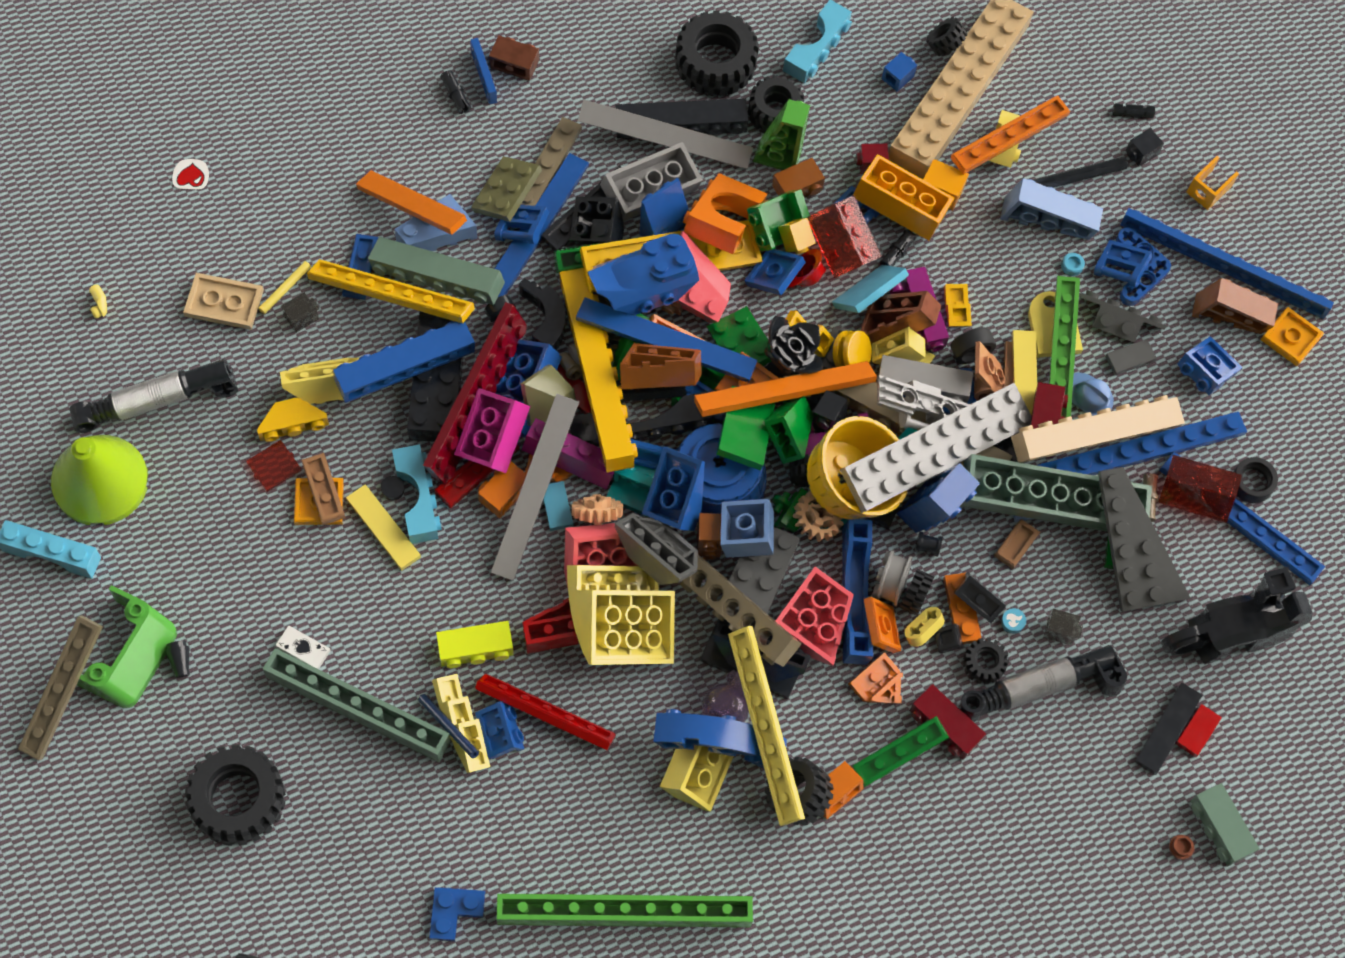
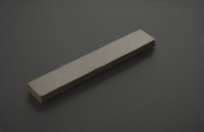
(60, 687)

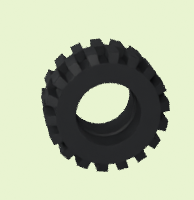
(767, 91)
(816, 792)

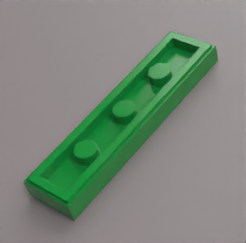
(901, 751)

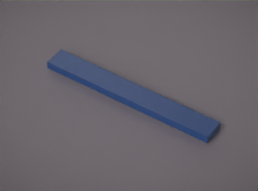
(552, 198)
(651, 333)
(1269, 539)

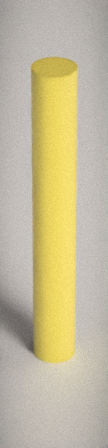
(284, 287)

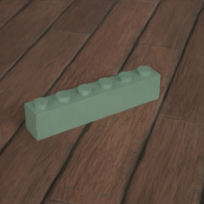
(436, 271)

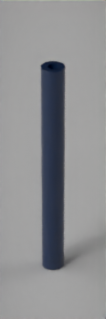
(439, 716)

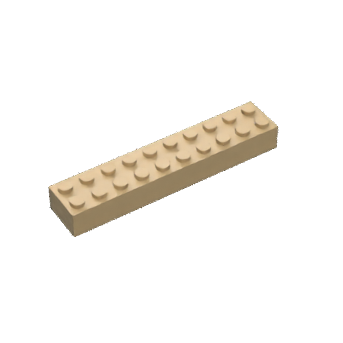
(960, 86)

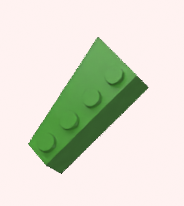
(784, 138)

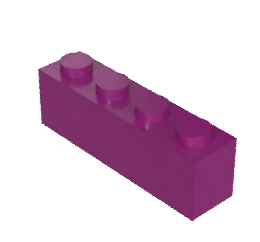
(575, 457)

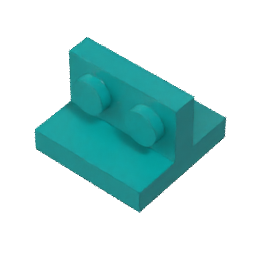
(632, 487)

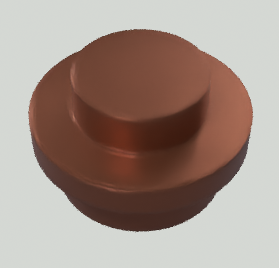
(1181, 847)

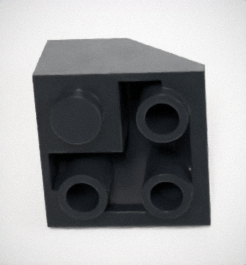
(597, 220)

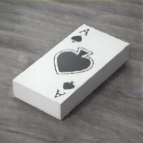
(302, 647)

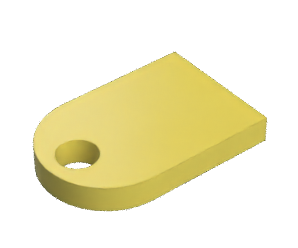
(1041, 321)

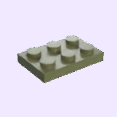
(506, 188)

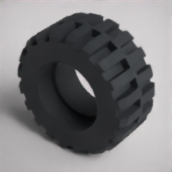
(722, 30)
(218, 768)

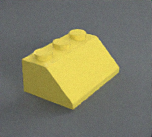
(696, 776)

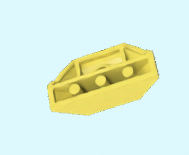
(314, 381)

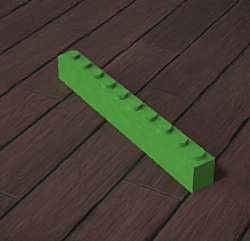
(624, 910)

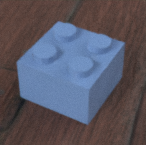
(747, 528)

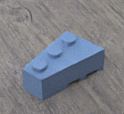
(425, 236)

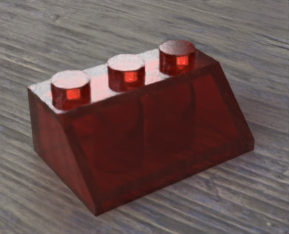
(844, 236)
(1200, 488)

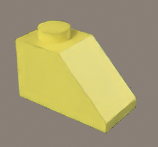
(902, 344)

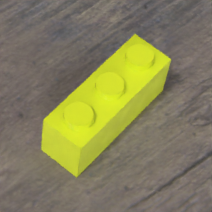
(475, 644)

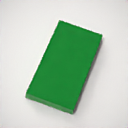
(745, 435)

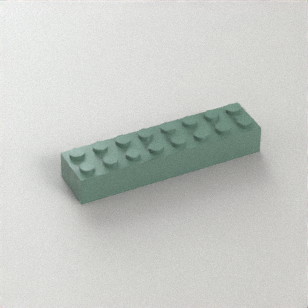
(1041, 492)

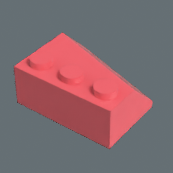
(711, 293)
(594, 547)
(817, 616)

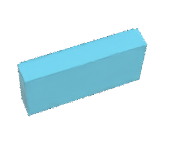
(557, 507)

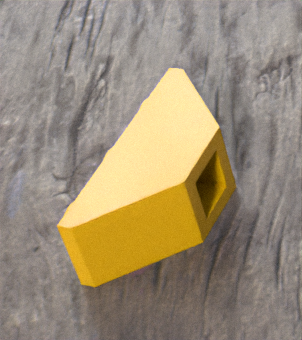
(291, 419)

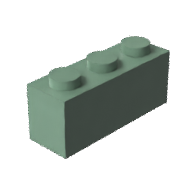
(1224, 825)

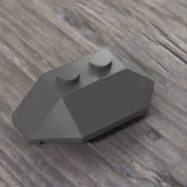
(657, 549)

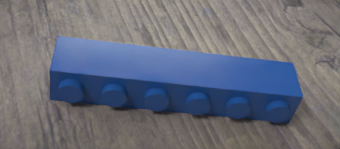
(403, 360)

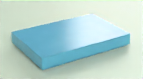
(870, 288)

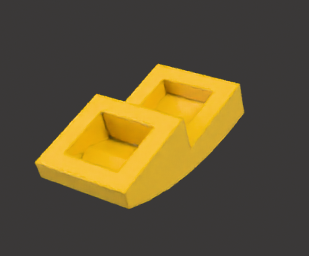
(957, 306)

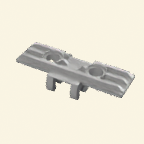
(920, 398)

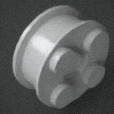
(892, 577)

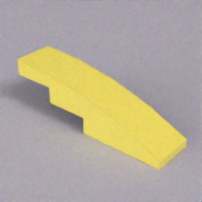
(459, 712)

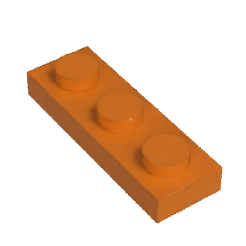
(960, 611)

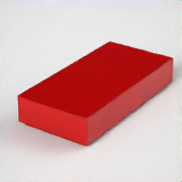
(1198, 730)

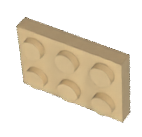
(223, 301)

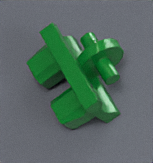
(786, 518)

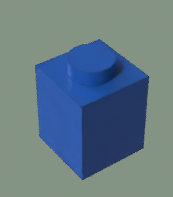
(899, 71)

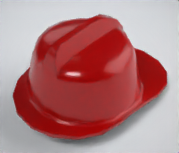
(811, 271)

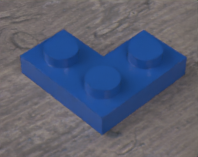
(450, 904)

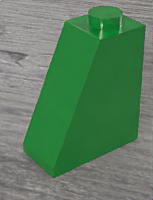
(790, 428)

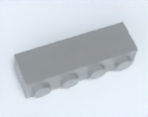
(952, 381)

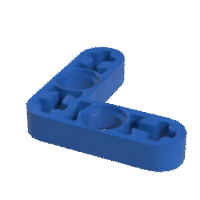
(1156, 260)

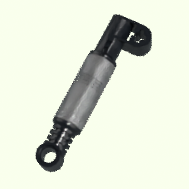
(154, 394)
(1048, 680)

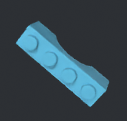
(804, 59)
(420, 520)
(69, 554)

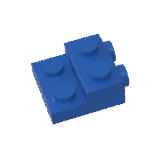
(1208, 366)

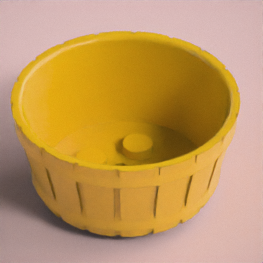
(841, 446)

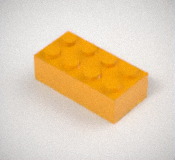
(903, 197)

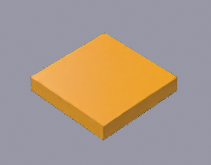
(1292, 336)
(305, 508)

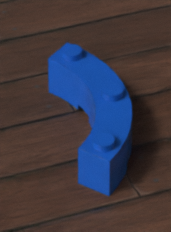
(720, 734)

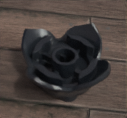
(793, 347)

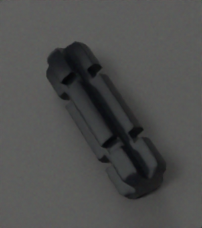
(1133, 110)

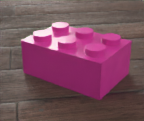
(492, 430)

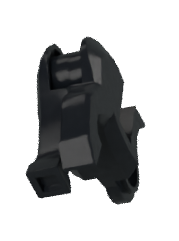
(1248, 620)

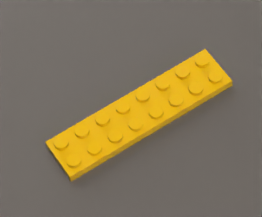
(745, 255)

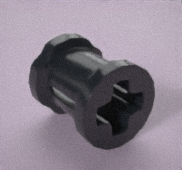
(928, 544)

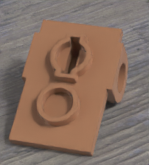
(988, 373)

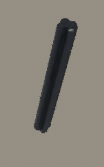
(1083, 173)

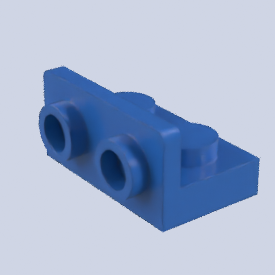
(500, 729)

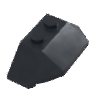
(794, 667)

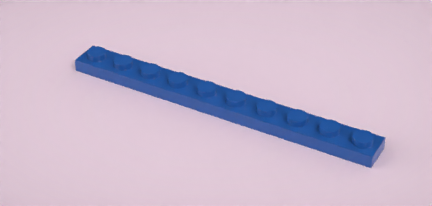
(1227, 264)
(1153, 445)

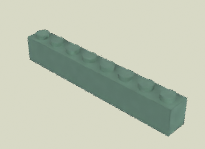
(357, 705)

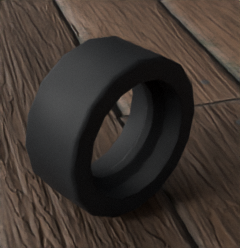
(964, 345)
(1268, 472)

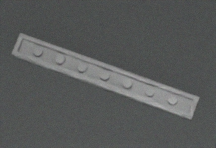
(664, 134)
(535, 487)

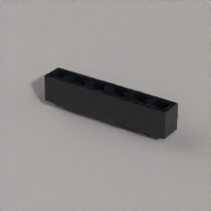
(703, 116)

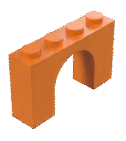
(710, 226)

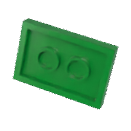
(741, 334)

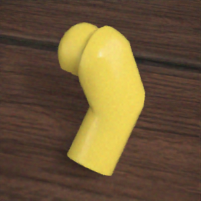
(100, 299)

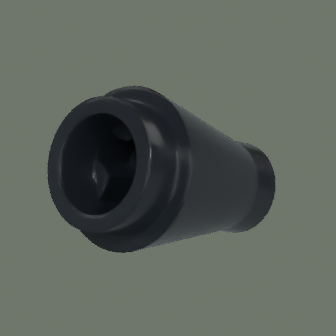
(178, 655)

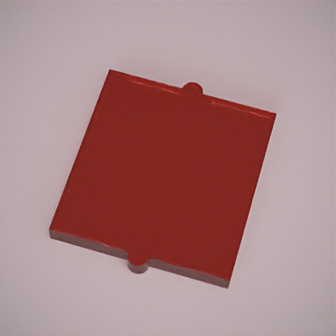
(273, 465)

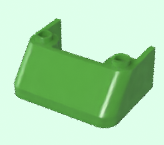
(139, 657)

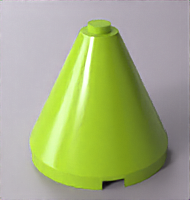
(99, 479)

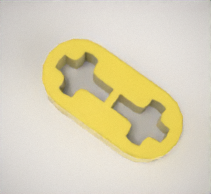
(924, 626)

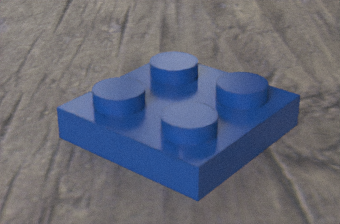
(775, 271)

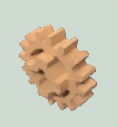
(597, 509)
(813, 517)

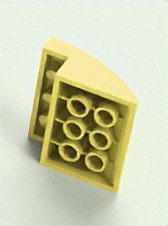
(621, 615)

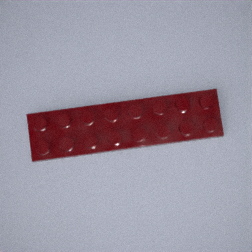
(485, 374)

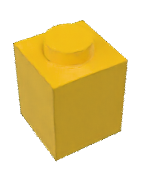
(797, 235)

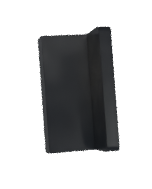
(980, 598)

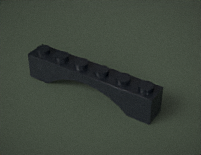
(676, 420)

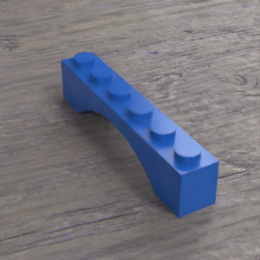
(855, 573)

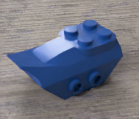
(647, 277)

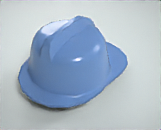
(1091, 393)

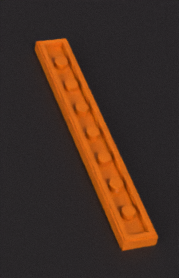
(784, 388)

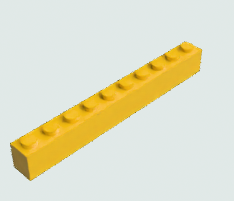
(599, 377)

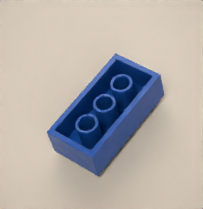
(939, 499)

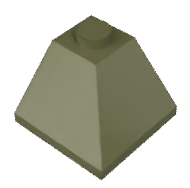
(541, 390)

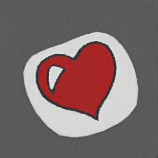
(190, 174)

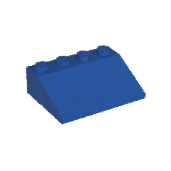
(528, 360)

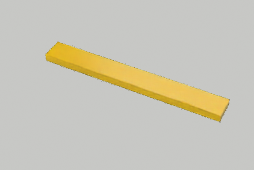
(391, 291)

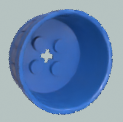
(727, 482)

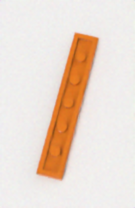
(1010, 134)
(411, 202)

